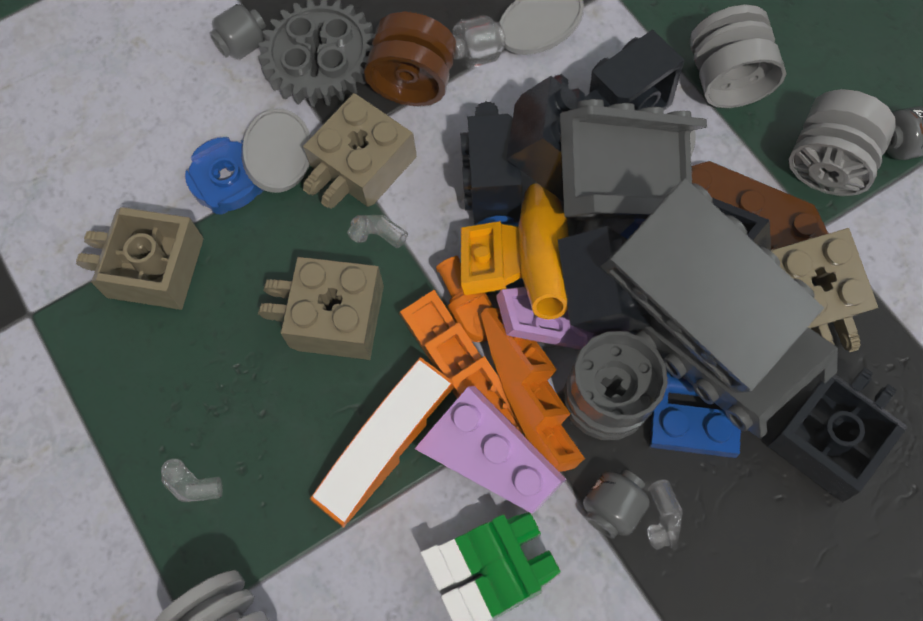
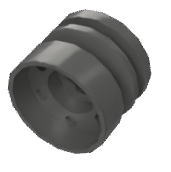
(628, 368)

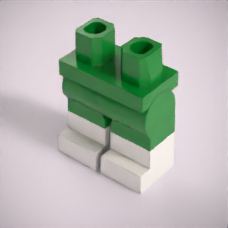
(496, 555)

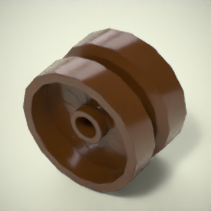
(410, 59)

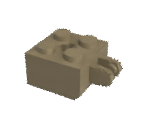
(358, 152)
(144, 257)
(840, 282)
(322, 285)

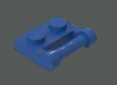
(692, 427)

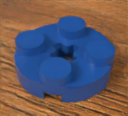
(204, 175)

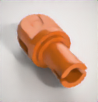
(464, 308)

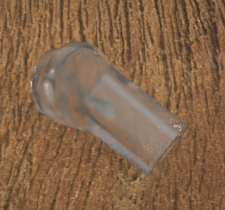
(379, 225)
(186, 486)
(670, 512)

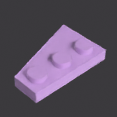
(523, 323)
(491, 452)

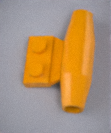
(504, 253)

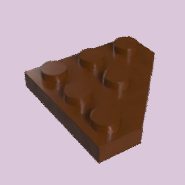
(790, 217)

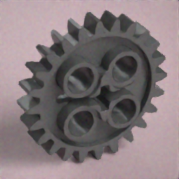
(294, 45)

